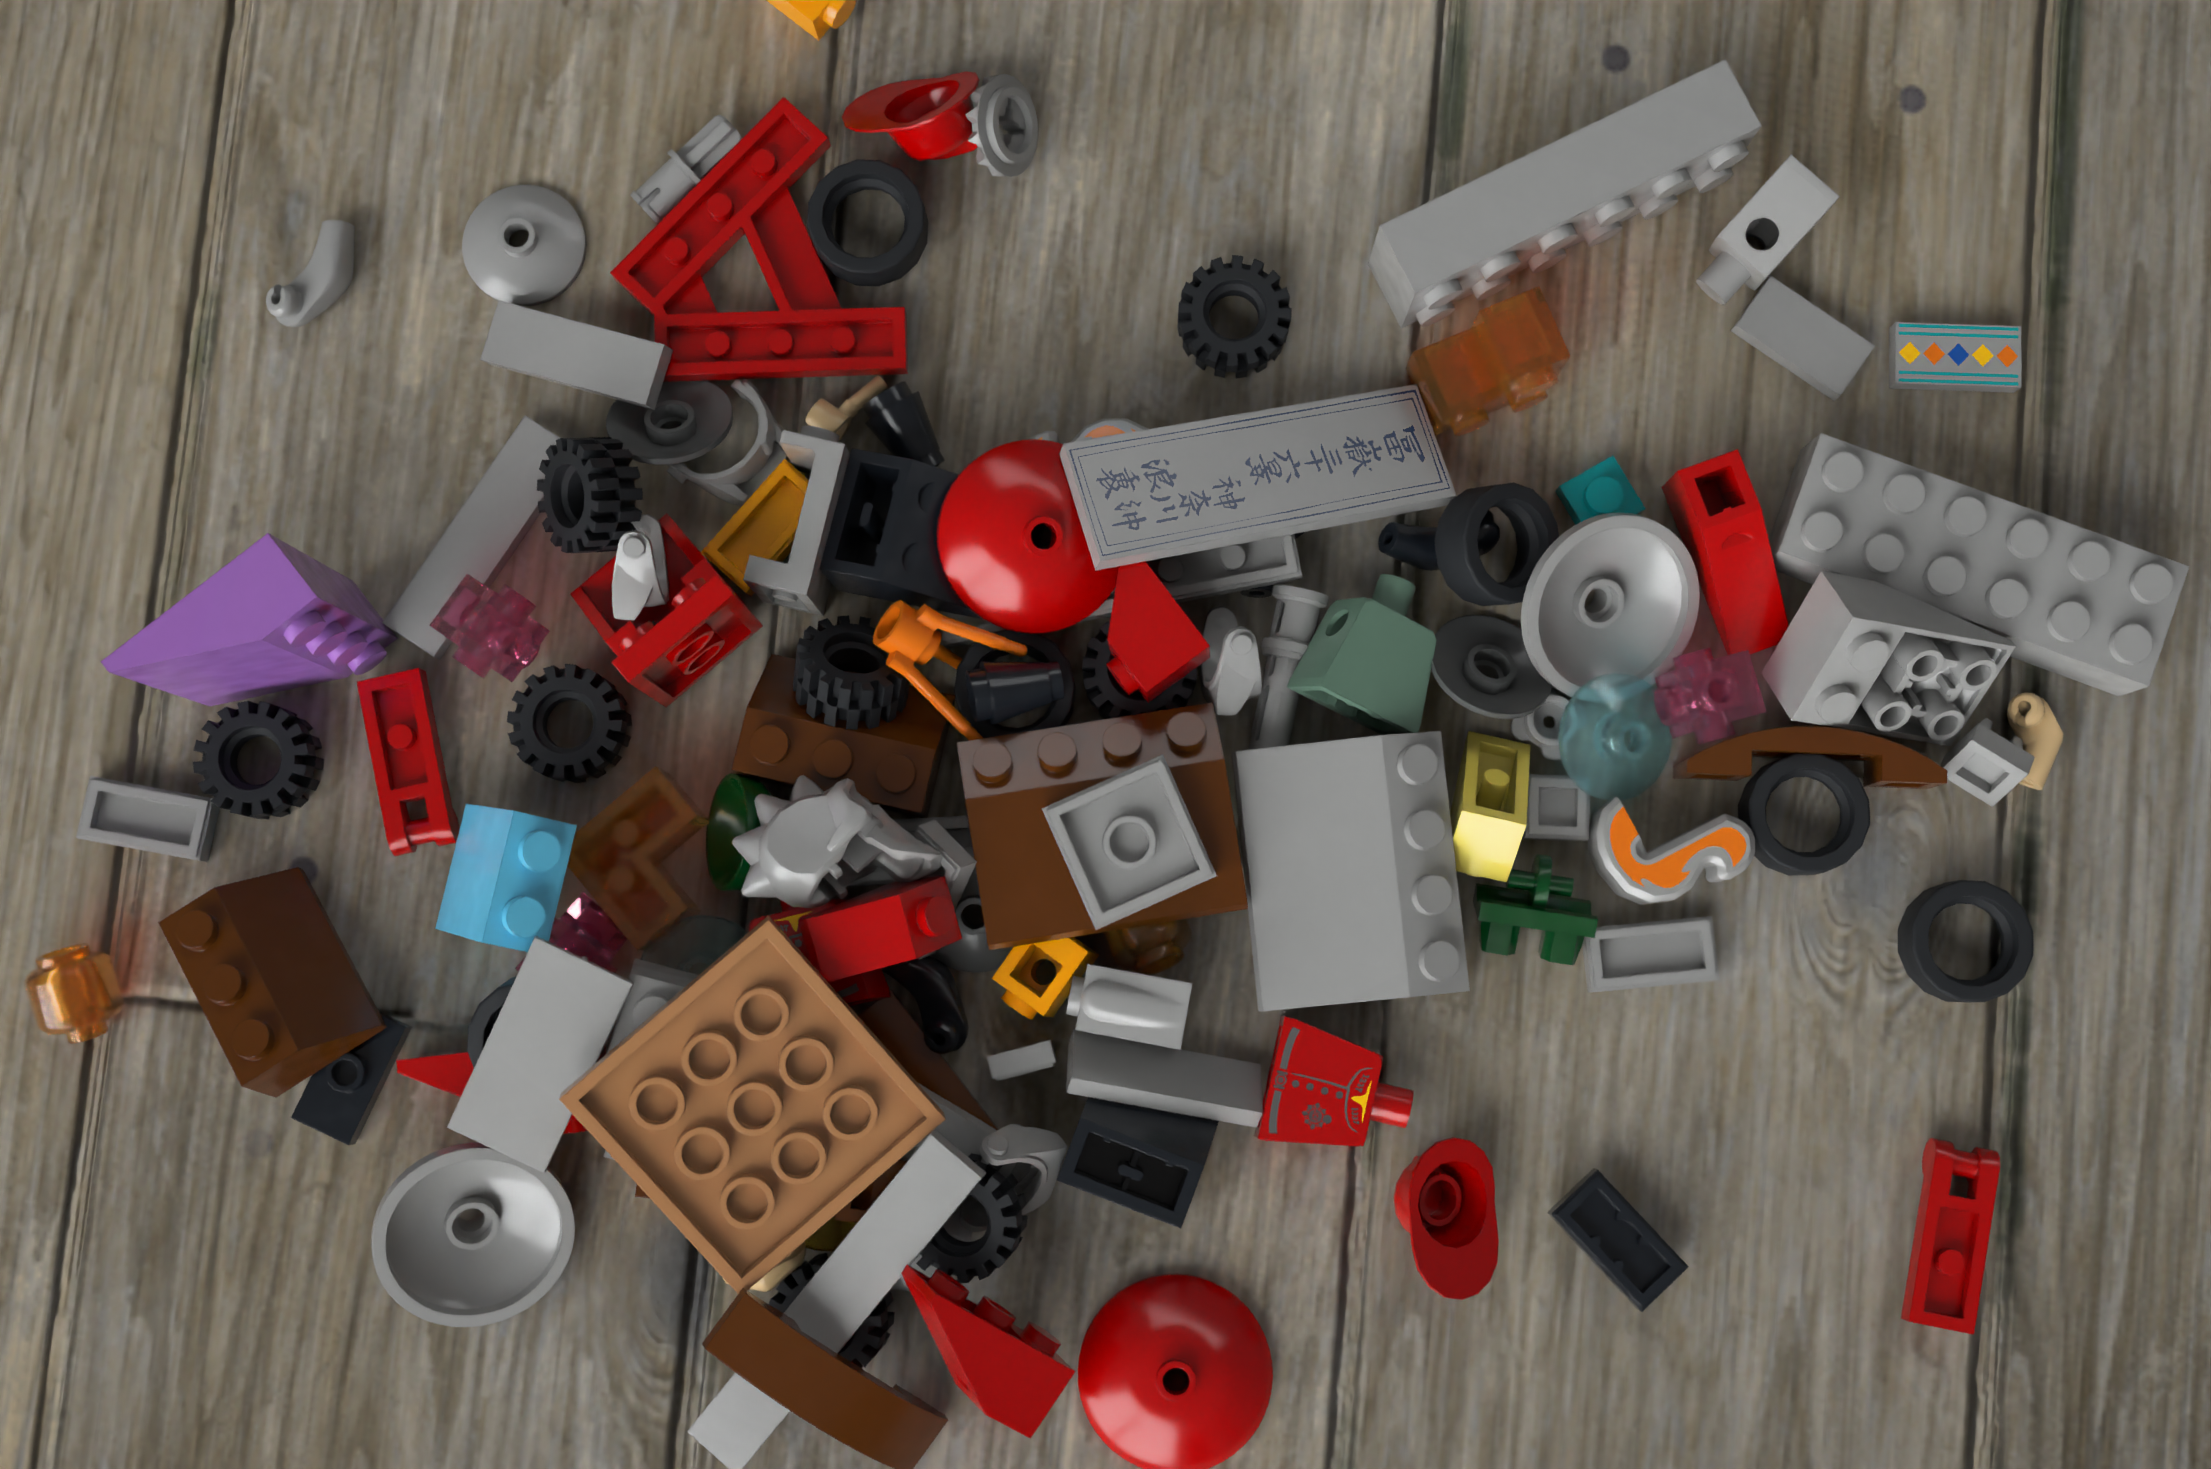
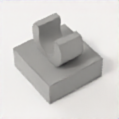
(1987, 763)

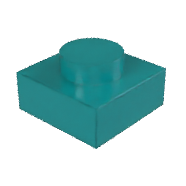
(1599, 492)

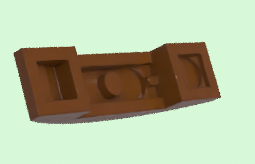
(1884, 764)
(822, 1384)

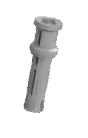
(1289, 637)

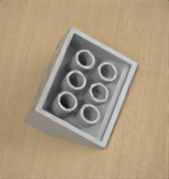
(1350, 871)

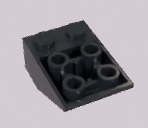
(887, 532)

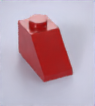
(1150, 634)
(881, 928)

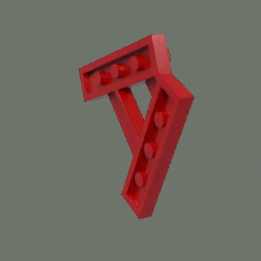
(752, 197)

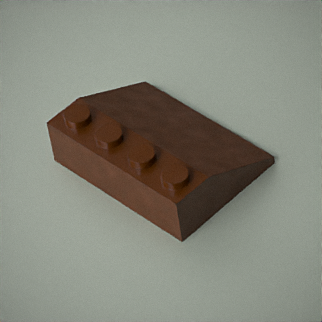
(1019, 866)

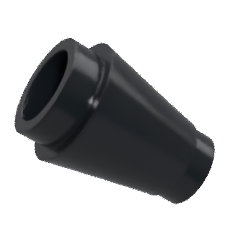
(903, 424)
(1012, 688)

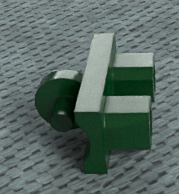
(1560, 918)

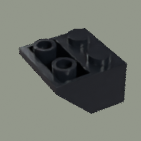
(1139, 1157)

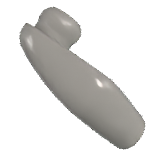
(321, 281)

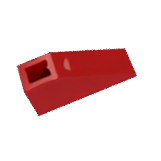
(1730, 551)
(996, 1364)

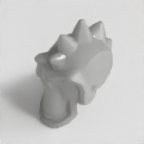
(824, 843)

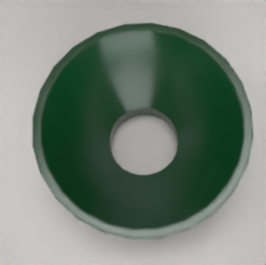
(731, 815)

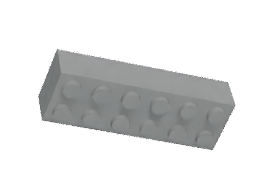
(1563, 196)
(2043, 583)

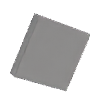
(1129, 842)

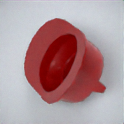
(919, 115)
(1451, 1216)

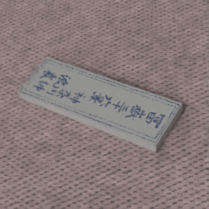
(1255, 476)

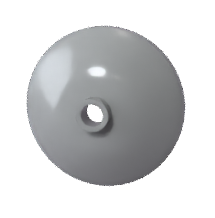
(1639, 609)
(478, 1267)

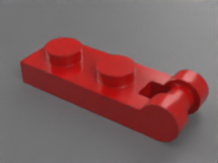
(407, 759)
(1951, 1237)

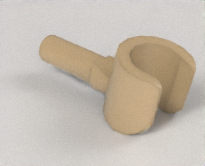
(838, 420)

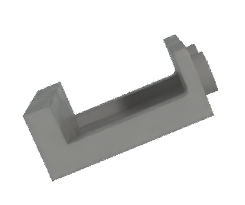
(801, 582)

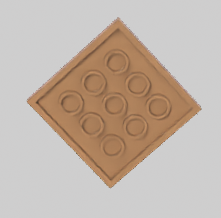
(753, 1106)

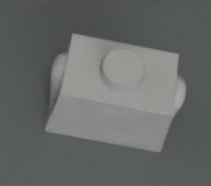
(1130, 1006)

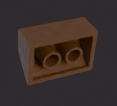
(888, 763)
(272, 979)

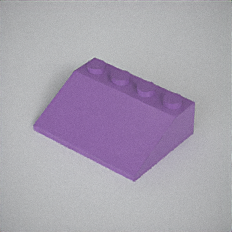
(257, 630)

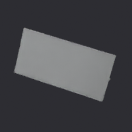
(538, 1048)

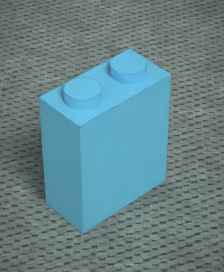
(505, 877)

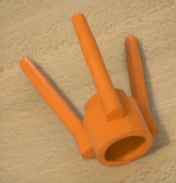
(912, 637)

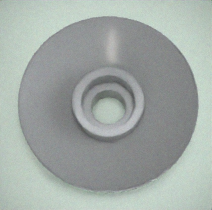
(543, 264)

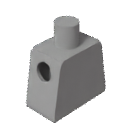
(1778, 217)

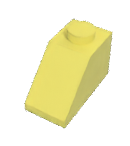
(1490, 805)

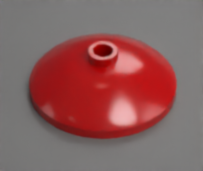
(989, 545)
(1165, 1326)

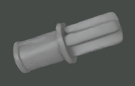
(686, 168)

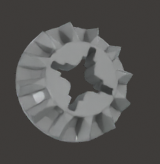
(1003, 102)

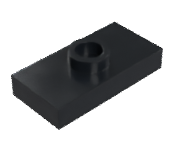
(346, 1090)
(1617, 1239)

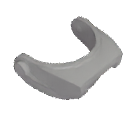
(746, 476)
(640, 570)
(1234, 663)
(1035, 1151)

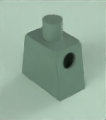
(1370, 660)

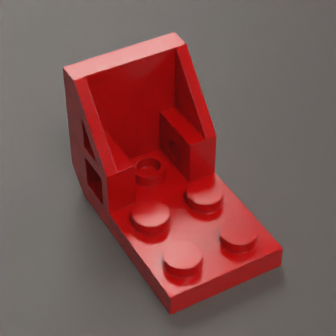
(694, 628)

